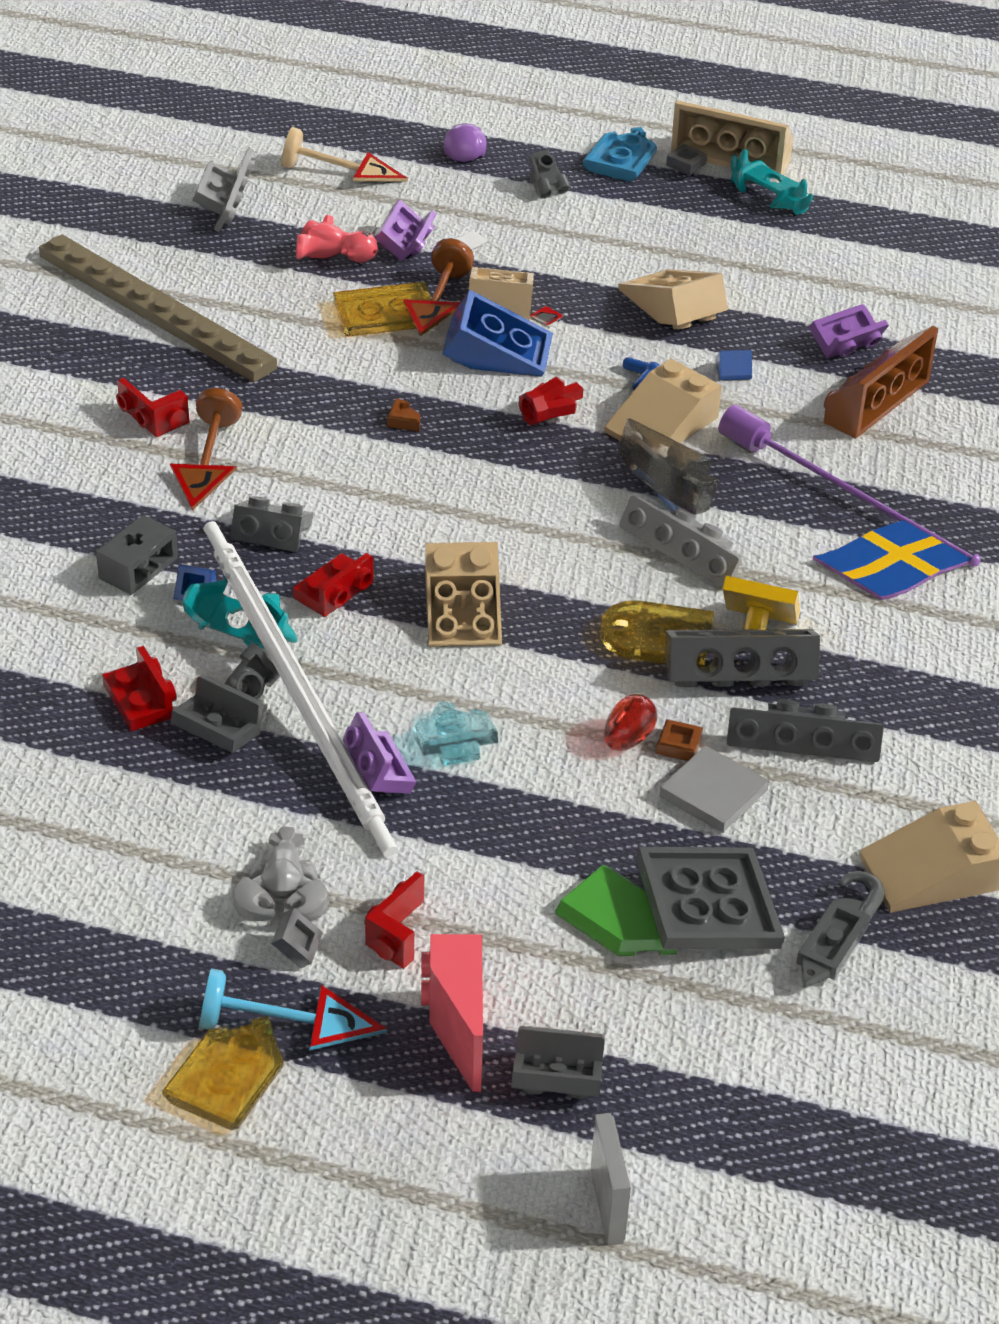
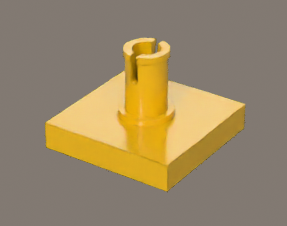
(761, 602)

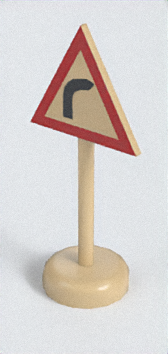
(369, 170)

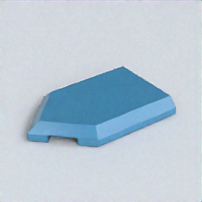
(621, 155)

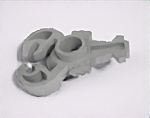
(282, 877)

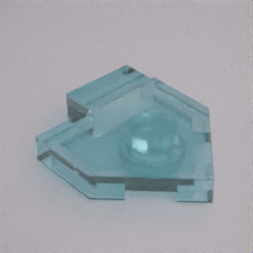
(454, 733)

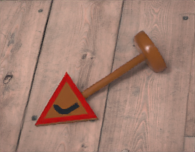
(452, 260)
(218, 409)

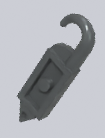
(839, 931)

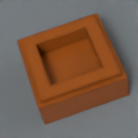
(679, 740)

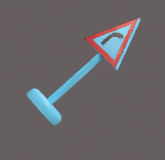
(333, 1023)

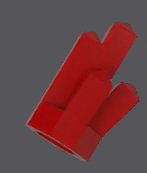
(550, 401)

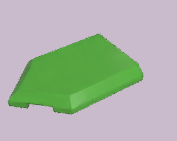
(613, 913)

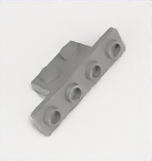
(222, 189)
(682, 538)

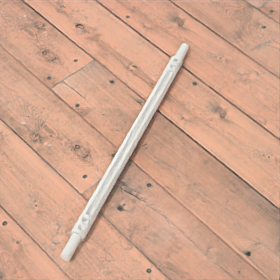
(301, 691)

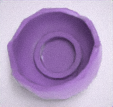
(464, 142)

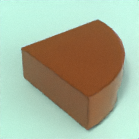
(403, 416)

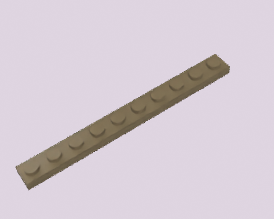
(159, 308)

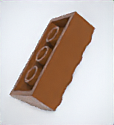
(882, 384)

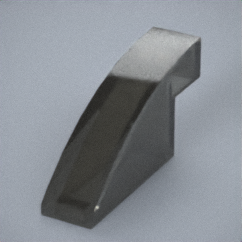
(668, 467)

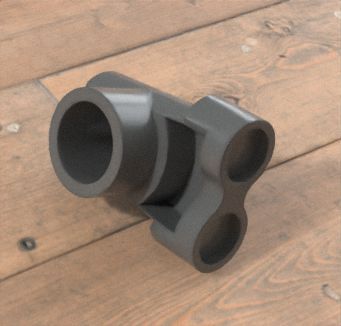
(546, 175)
(253, 672)

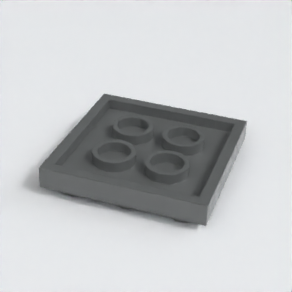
(709, 898)

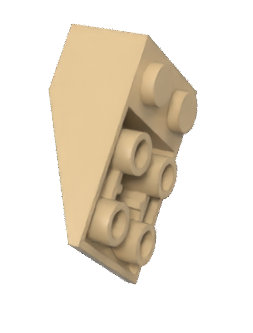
(463, 594)

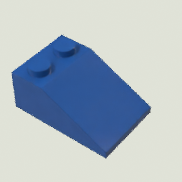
(496, 339)

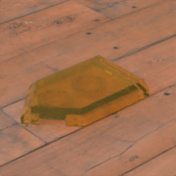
(227, 1073)

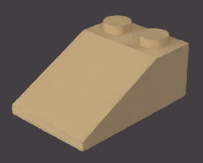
(505, 288)
(678, 296)
(670, 402)
(936, 858)

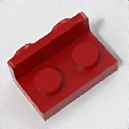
(335, 583)
(141, 691)

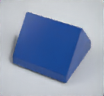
(734, 364)
(191, 575)

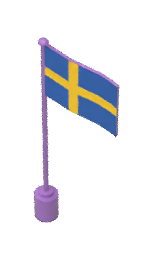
(881, 561)

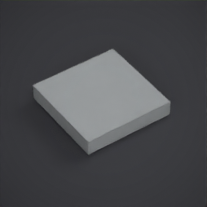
(714, 788)
(610, 1178)

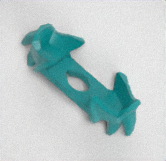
(789, 193)
(210, 609)

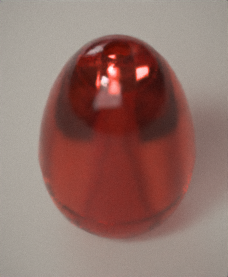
(630, 722)

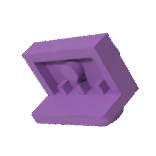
(404, 230)
(847, 331)
(377, 757)

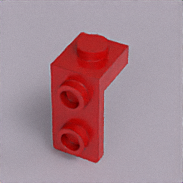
(156, 416)
(383, 922)

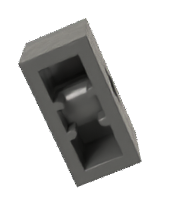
(137, 554)

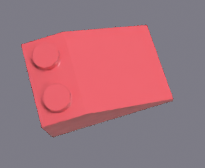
(456, 999)

